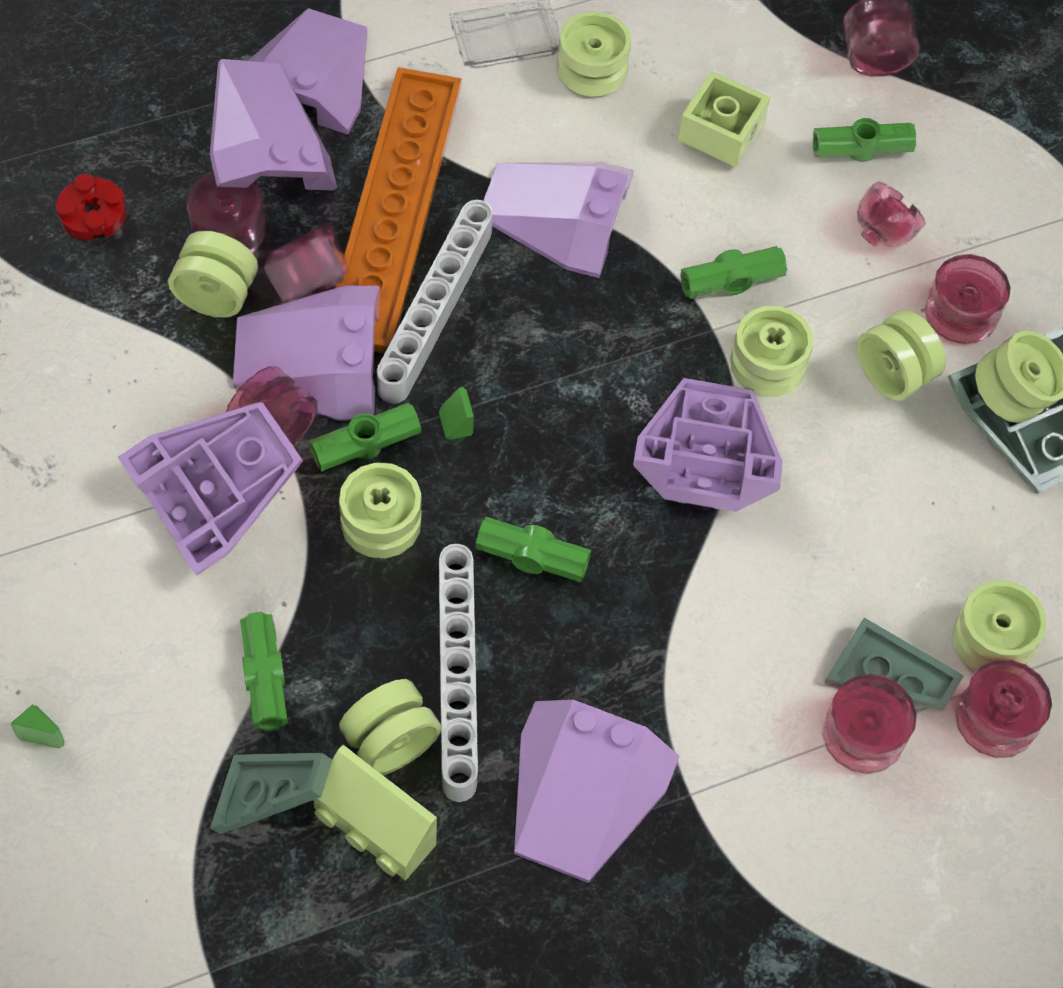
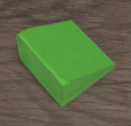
(457, 415)
(38, 728)

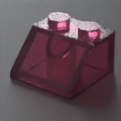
(306, 264)

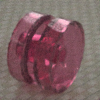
(880, 37)
(227, 211)
(967, 298)
(288, 404)
(1003, 708)
(869, 723)

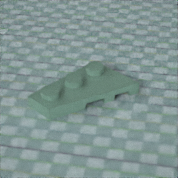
(884, 654)
(268, 785)

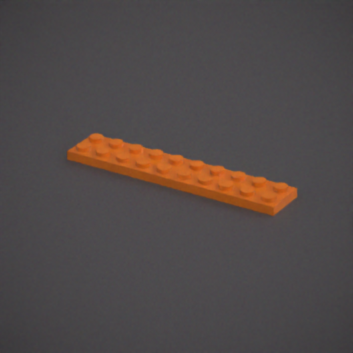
(400, 191)

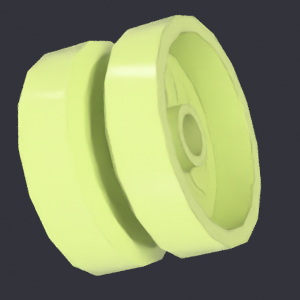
(593, 53)
(213, 274)
(771, 350)
(901, 354)
(1021, 376)
(380, 510)
(999, 624)
(390, 726)

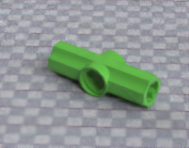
(864, 139)
(733, 272)
(383, 428)
(533, 549)
(263, 671)

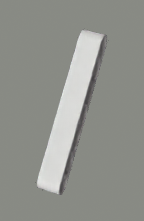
(469, 231)
(457, 686)

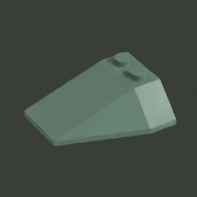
(1029, 446)

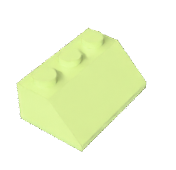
(376, 815)

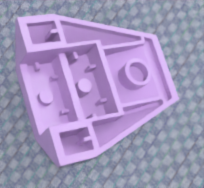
(323, 65)
(263, 129)
(560, 209)
(320, 344)
(710, 448)
(213, 478)
(584, 785)

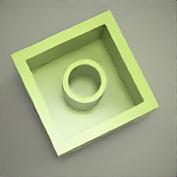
(723, 118)

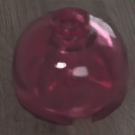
(887, 218)

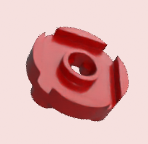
(91, 191)

